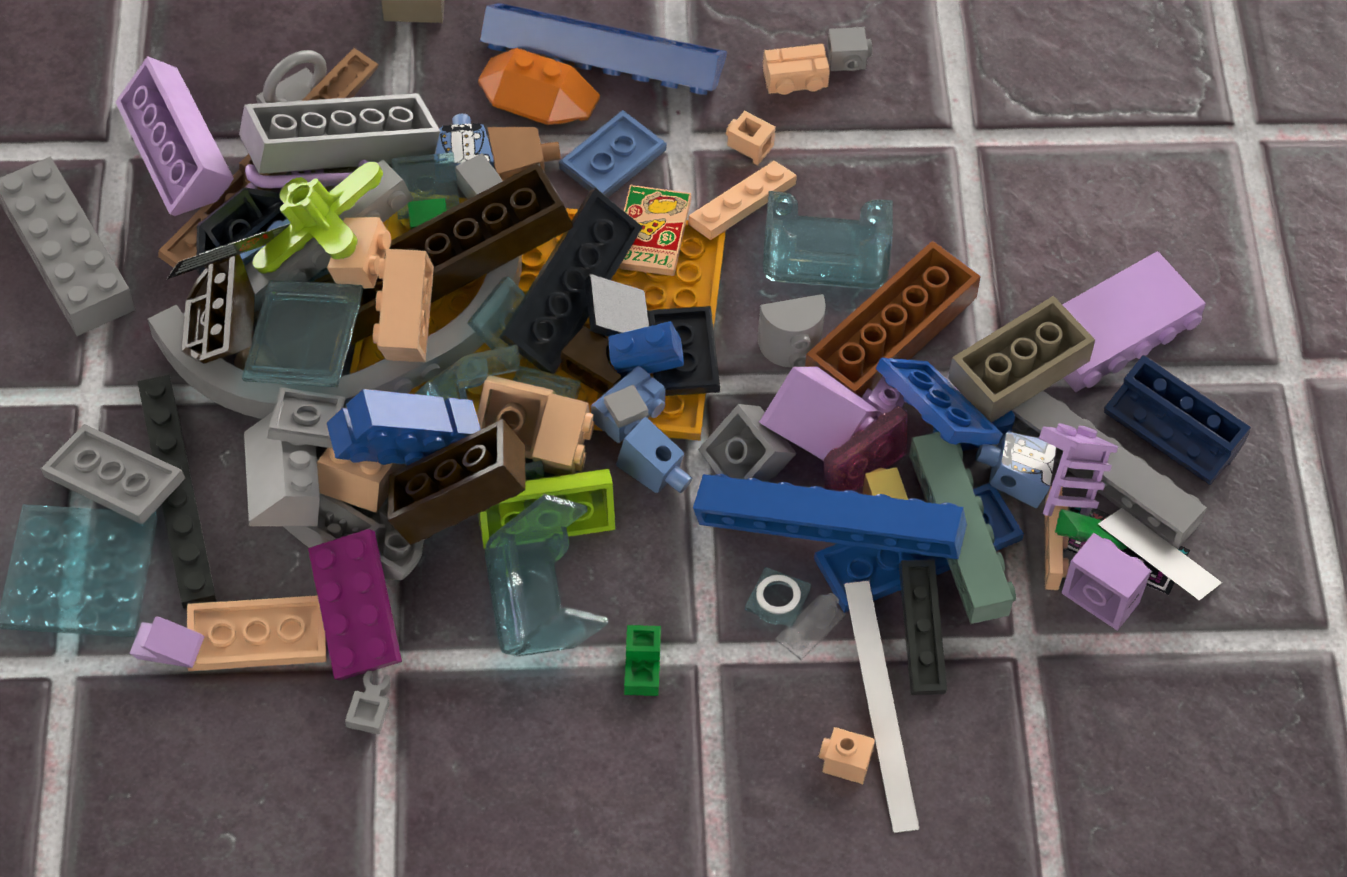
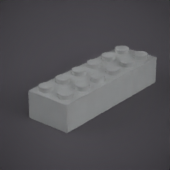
(337, 132)
(64, 246)

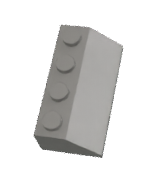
(280, 479)

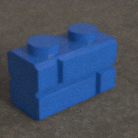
(649, 347)

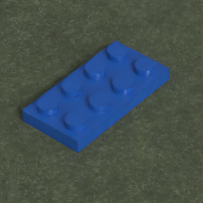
(938, 402)

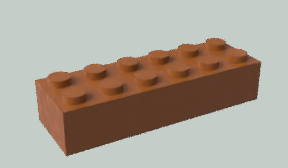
(897, 318)

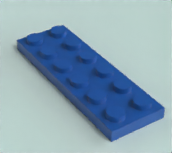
(881, 567)

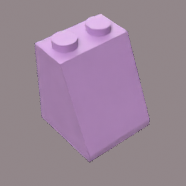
(817, 411)

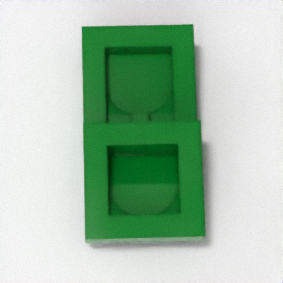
(642, 660)

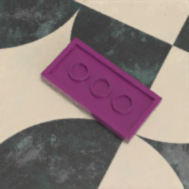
(354, 604)

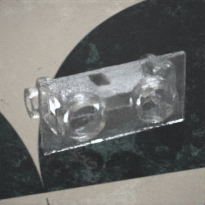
(811, 625)

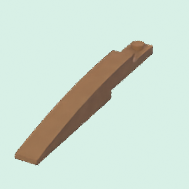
(340, 82)

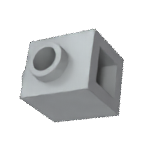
(848, 49)

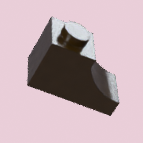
(588, 361)

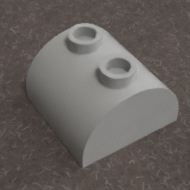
(791, 329)

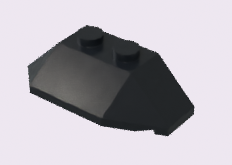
(240, 217)

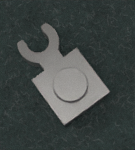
(369, 708)

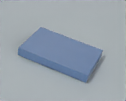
(613, 155)

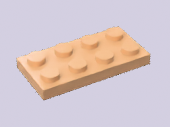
(258, 632)

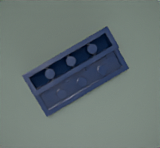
(1177, 420)

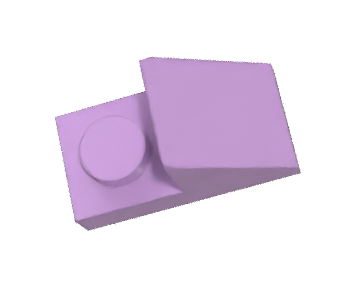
(167, 643)

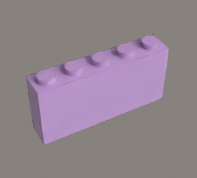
(1132, 316)

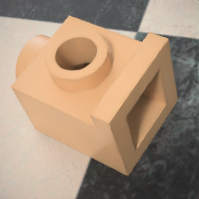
(751, 136)

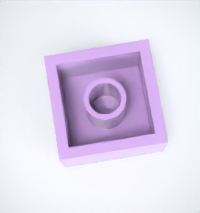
(1106, 581)

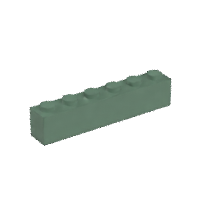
(979, 568)

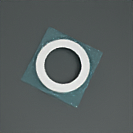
(778, 615)

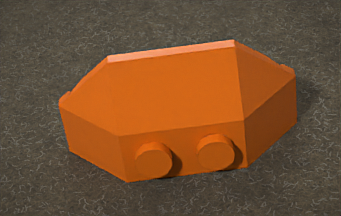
(537, 88)

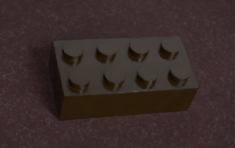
(456, 482)

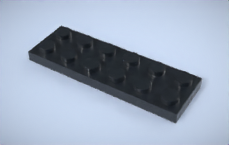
(557, 299)

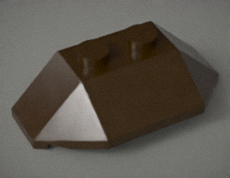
(219, 312)

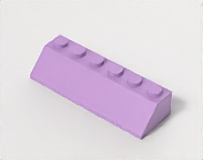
(173, 138)

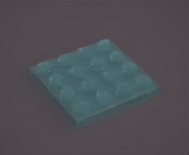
(77, 571)

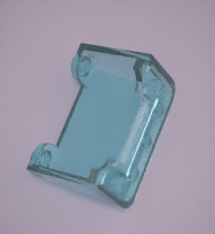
(827, 248)

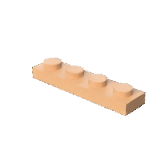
(741, 200)

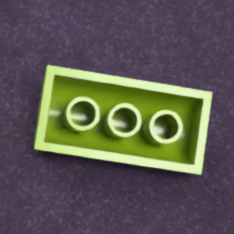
(585, 488)

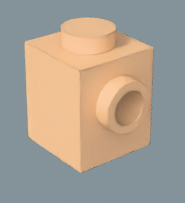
(847, 755)

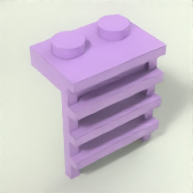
(1080, 451)

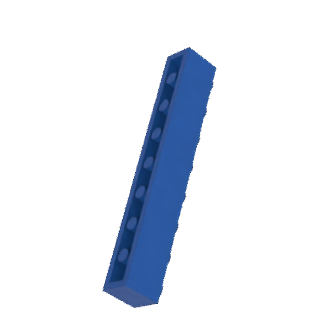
(831, 515)

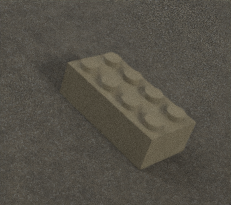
(1021, 359)

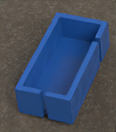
(399, 426)

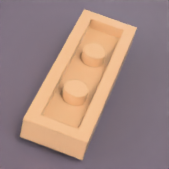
(1055, 565)

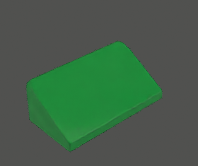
(1082, 527)

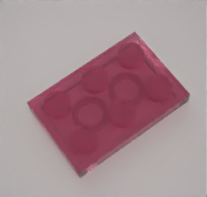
(867, 450)

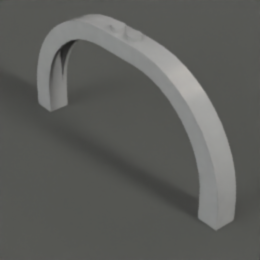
(224, 382)

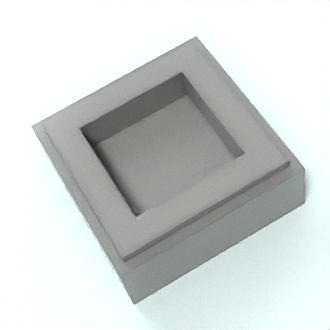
(626, 406)

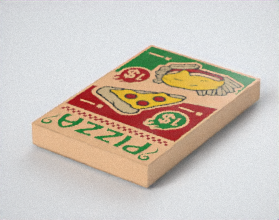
(663, 222)

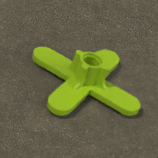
(316, 214)

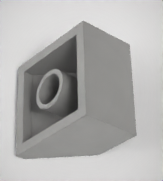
(746, 447)

